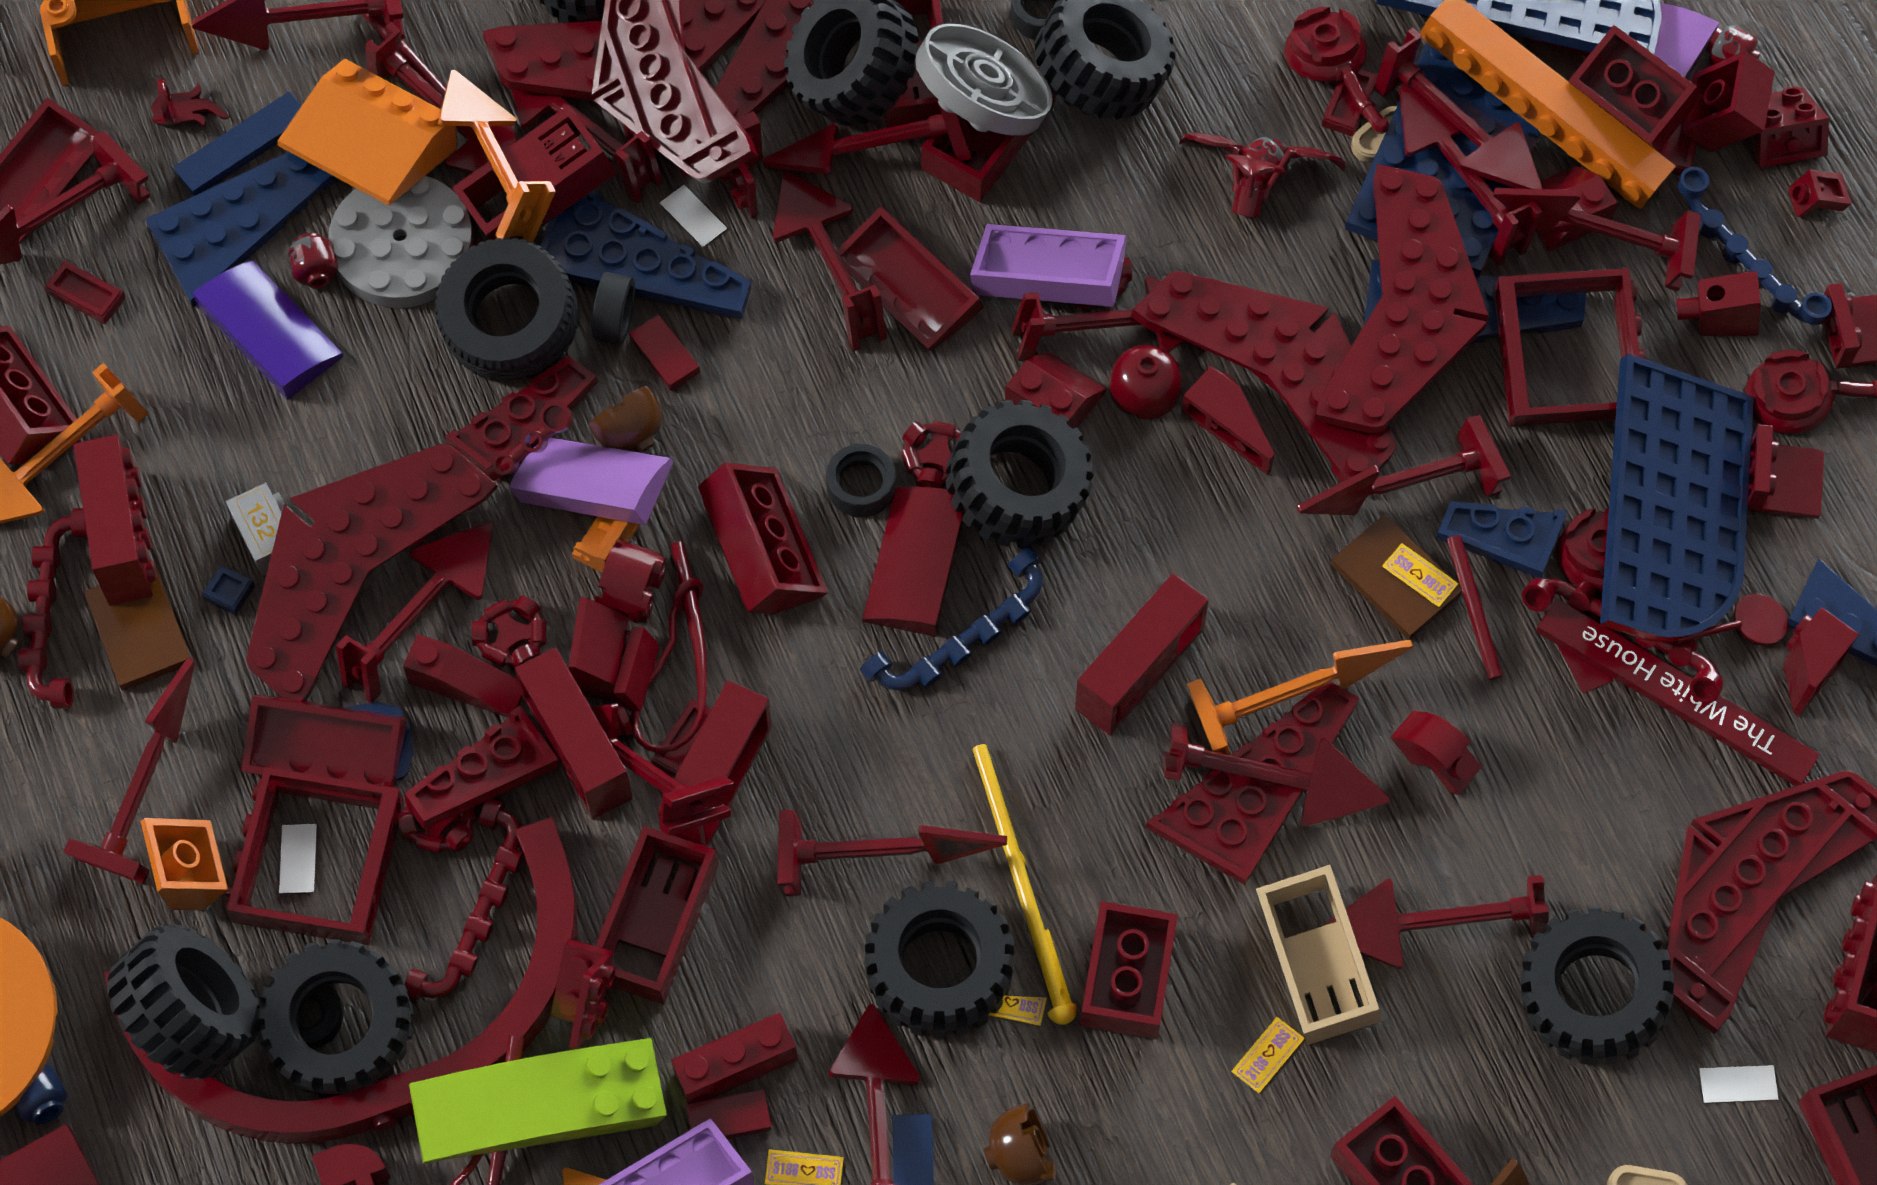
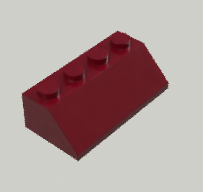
(29, 404)
(761, 538)

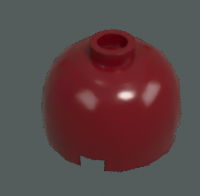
(1145, 382)

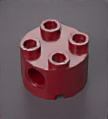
(629, 580)

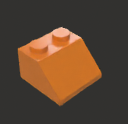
(184, 862)

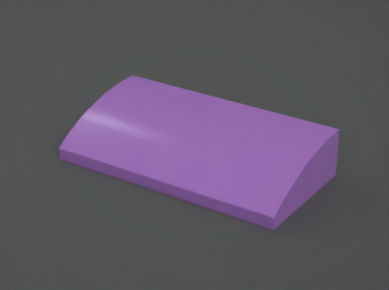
(1683, 37)
(1049, 261)
(592, 480)
(694, 1158)

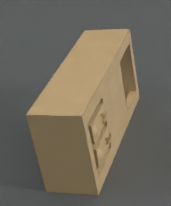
(1321, 960)

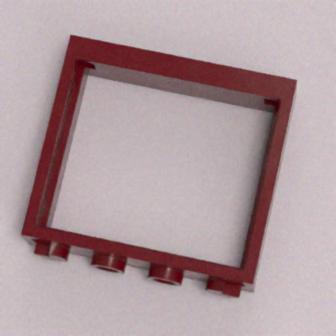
(1505, 295)
(256, 830)

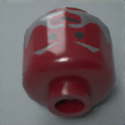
(1731, 42)
(1265, 150)
(312, 260)

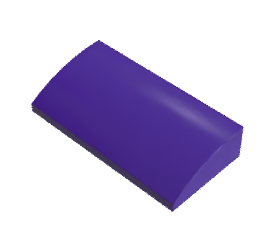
(267, 327)

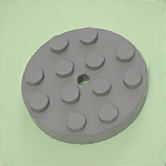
(983, 80)
(406, 270)

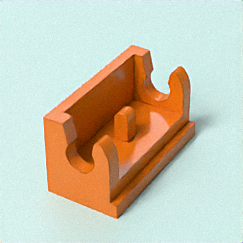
(600, 539)

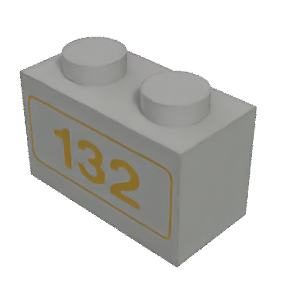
(257, 519)

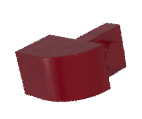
(1440, 745)
(350, 1166)

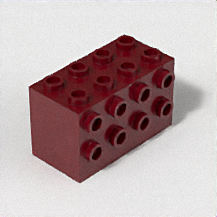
(1854, 1007)

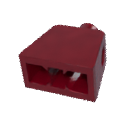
(1724, 305)

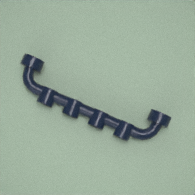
(1815, 305)
(957, 647)

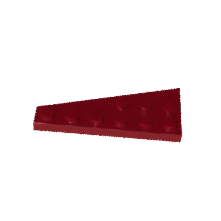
(758, 65)
(1235, 817)

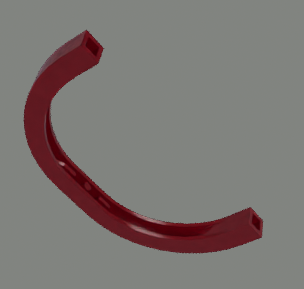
(390, 1099)

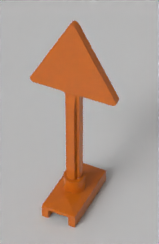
(527, 201)
(15, 498)
(1349, 668)

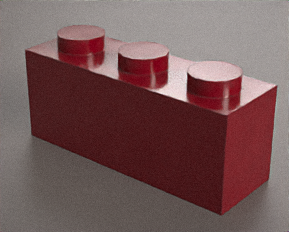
(735, 1059)

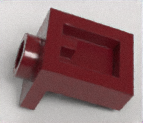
(1820, 191)

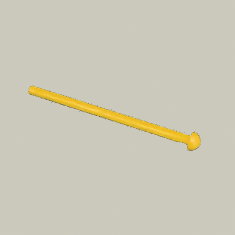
(1063, 1009)

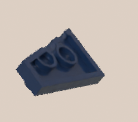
(1507, 536)
(1837, 597)

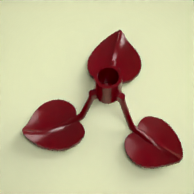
(1249, 193)

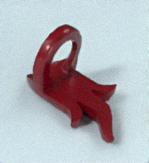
(182, 107)

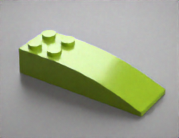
(538, 1100)

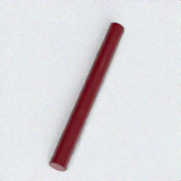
(415, 62)
(1474, 607)

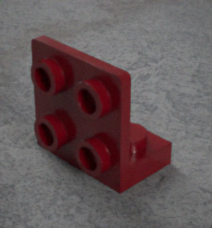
(1793, 129)
(740, 177)
(1851, 327)
(1784, 477)
(582, 988)

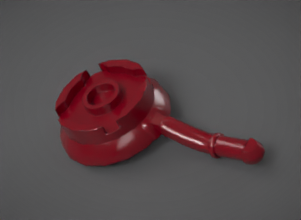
(1331, 49)
(1796, 391)
(1583, 548)

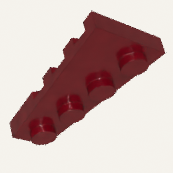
(505, 424)

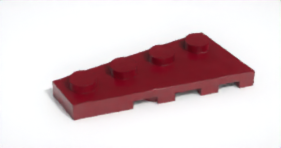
(493, 765)

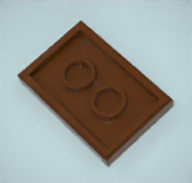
(1362, 567)
(139, 635)

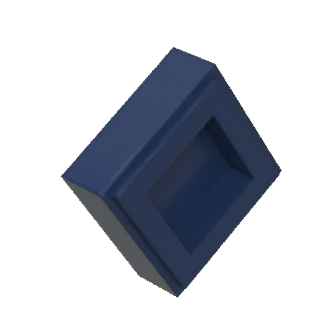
(228, 589)

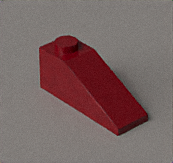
(1224, 412)
(460, 676)

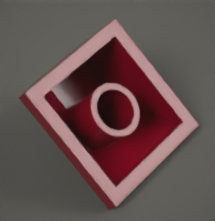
(1594, 200)

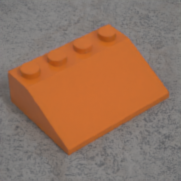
(368, 133)

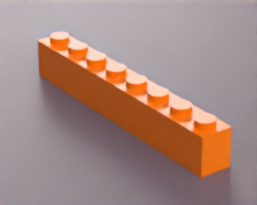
(1547, 101)

